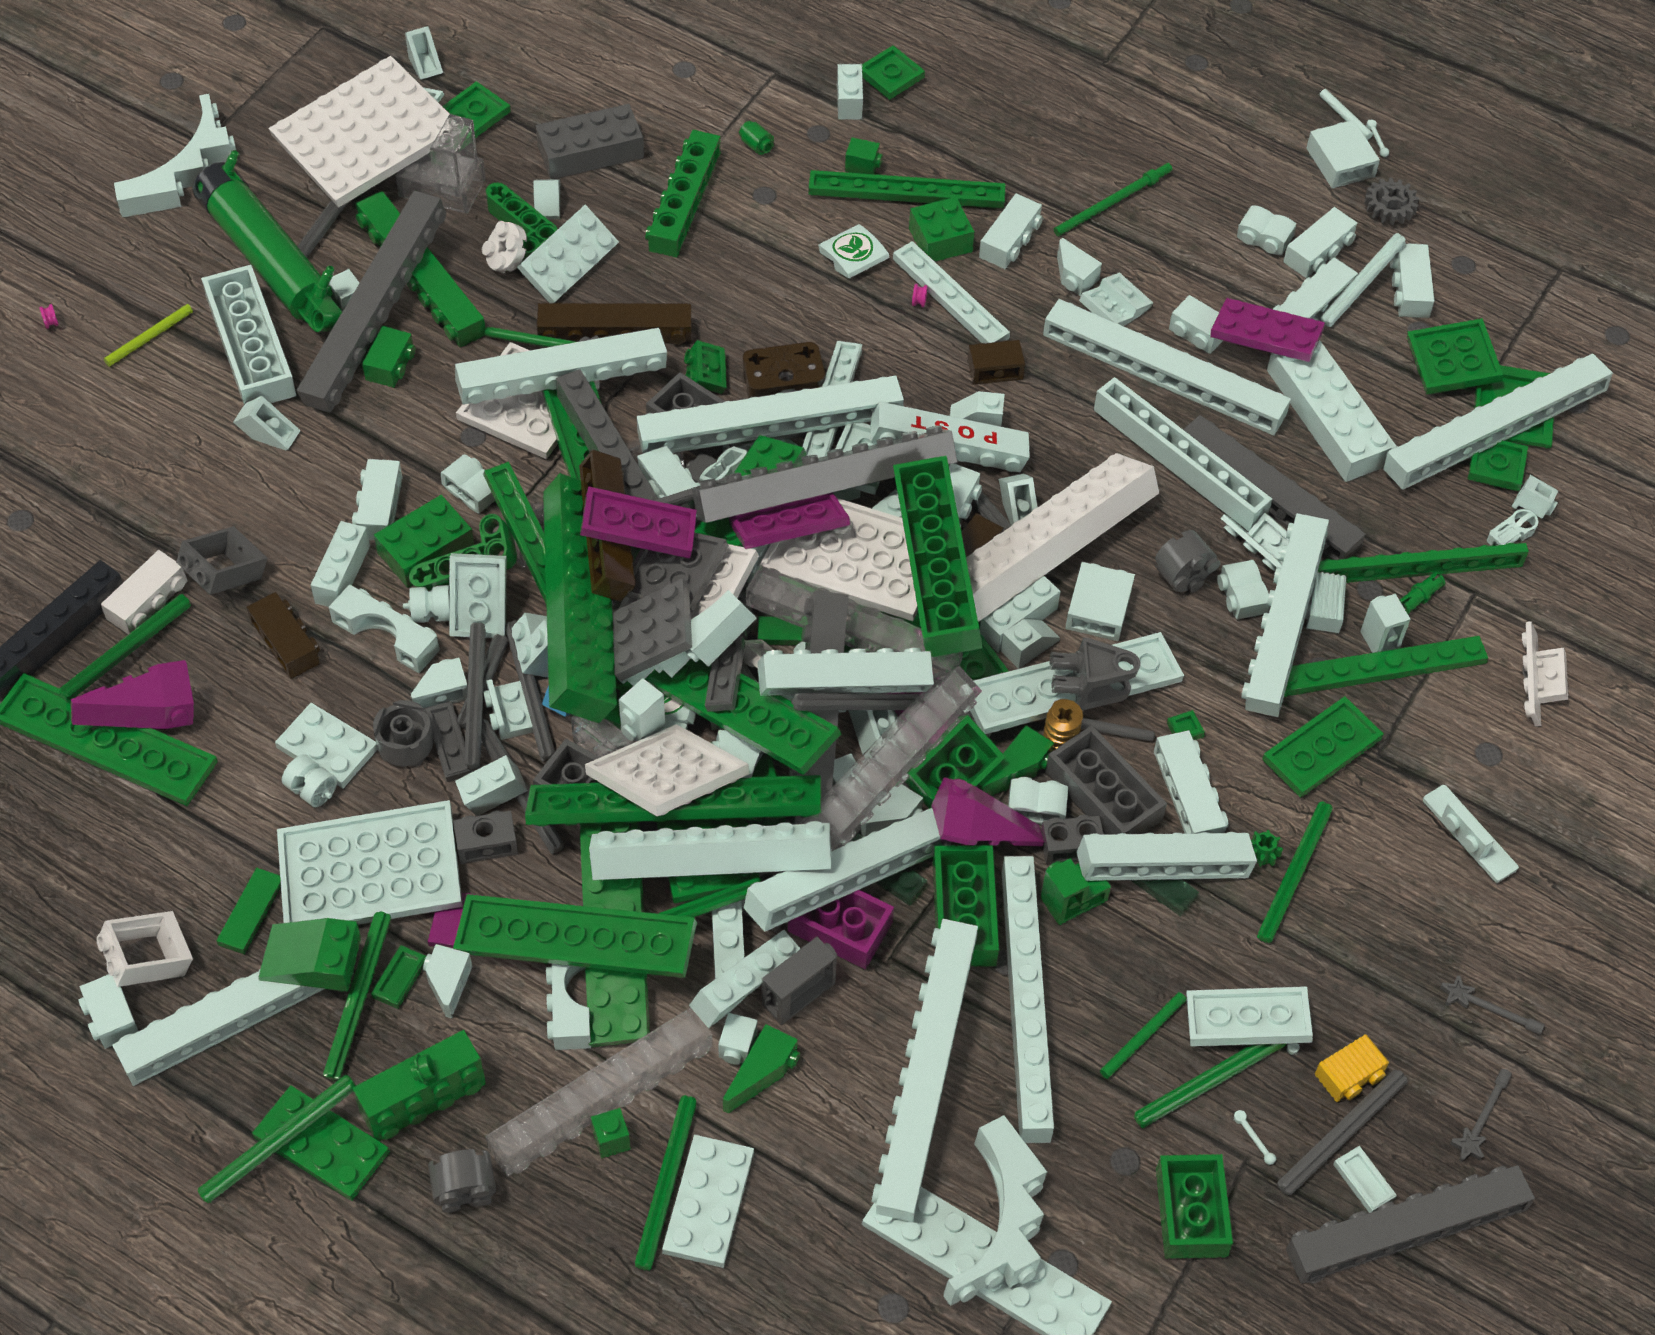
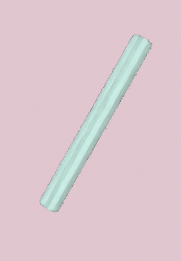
(1363, 279)

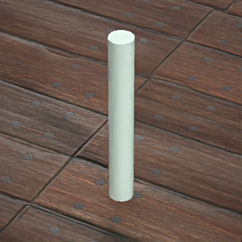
(1344, 112)

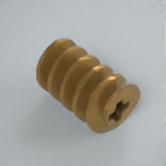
(1063, 722)

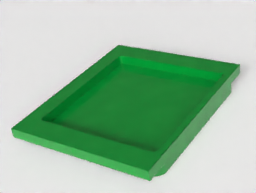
(1538, 435)

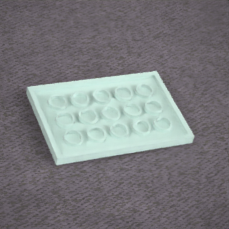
(370, 864)

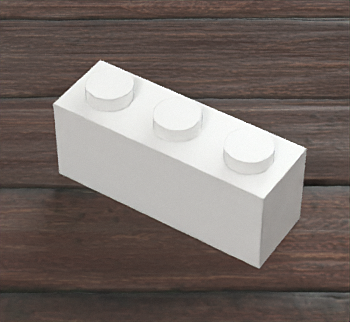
(144, 592)

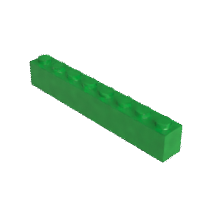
(429, 278)

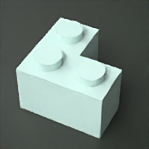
(532, 644)

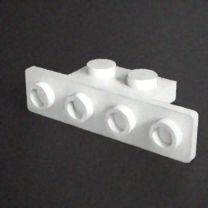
(1546, 674)

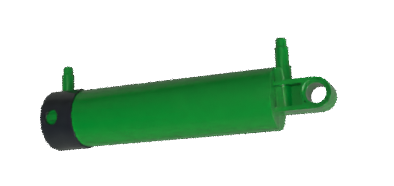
(266, 245)

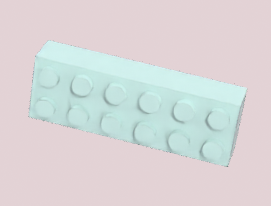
(248, 335)
(1332, 412)

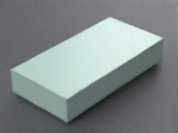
(1364, 1179)

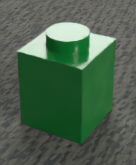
(862, 156)
(610, 1133)

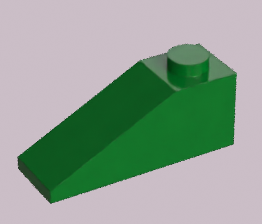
(1023, 758)
(763, 1066)

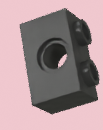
(476, 848)

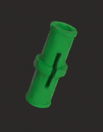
(1422, 592)

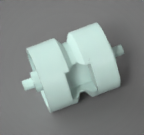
(429, 604)
(308, 780)

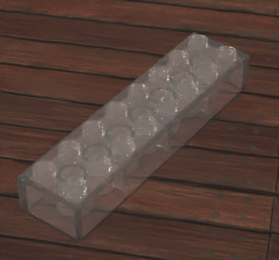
(894, 754)

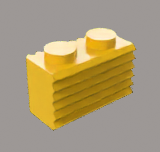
(1352, 1068)

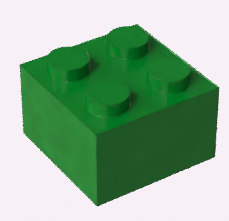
(941, 229)

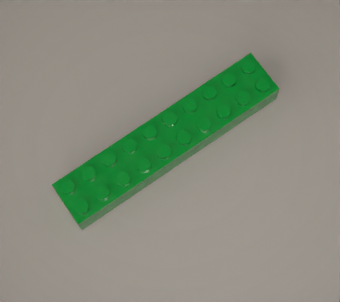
(577, 620)

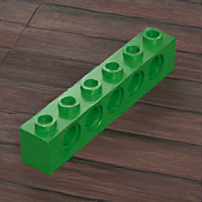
(683, 193)

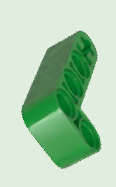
(510, 207)
(435, 571)

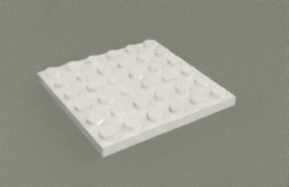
(362, 130)

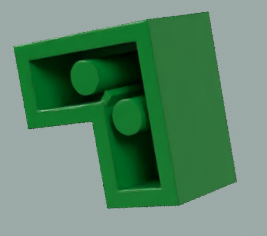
(1068, 892)

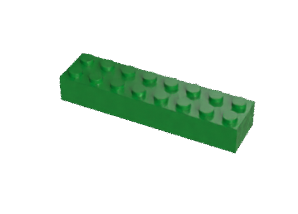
(937, 557)

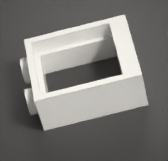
(169, 936)

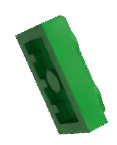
(706, 366)

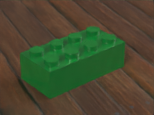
(967, 895)
(397, 1100)

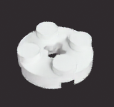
(505, 236)

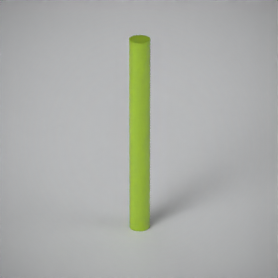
(147, 335)

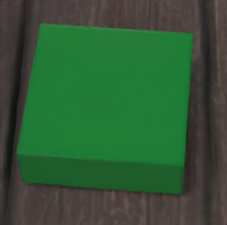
(1186, 722)

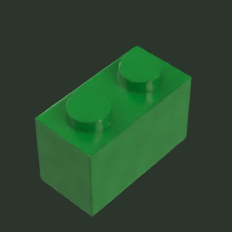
(388, 357)

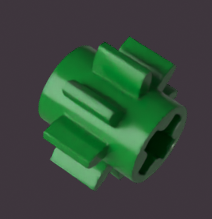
(1266, 848)

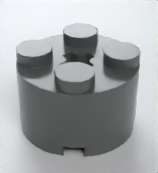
(1186, 562)
(403, 733)
(462, 1179)

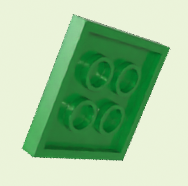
(1454, 356)
(697, 886)

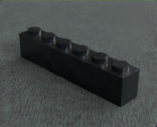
(56, 625)

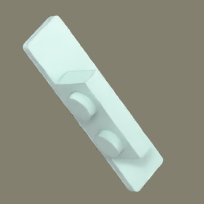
(1265, 536)
(1470, 833)

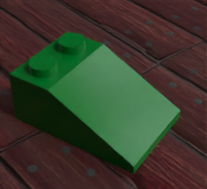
(312, 953)

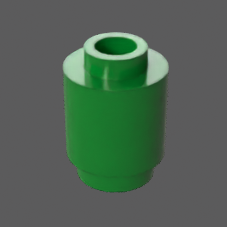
(756, 137)

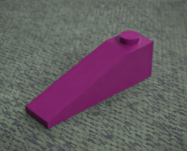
(148, 701)
(971, 815)

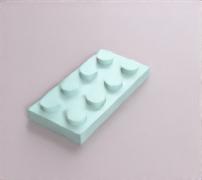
(568, 254)
(1249, 1016)
(708, 1201)

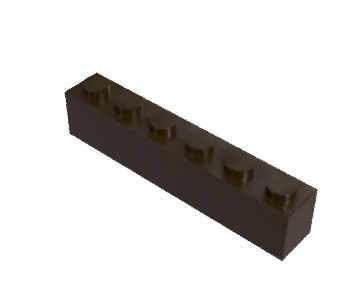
(582, 320)
(608, 561)

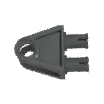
(1094, 670)

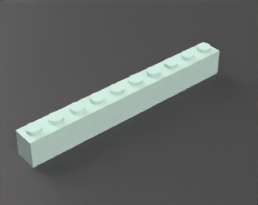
(1166, 367)
(766, 415)
(1497, 421)
(1027, 1000)
(926, 1071)

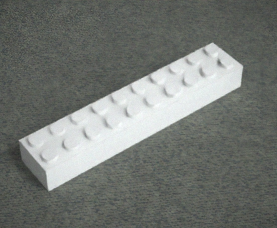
(1058, 530)

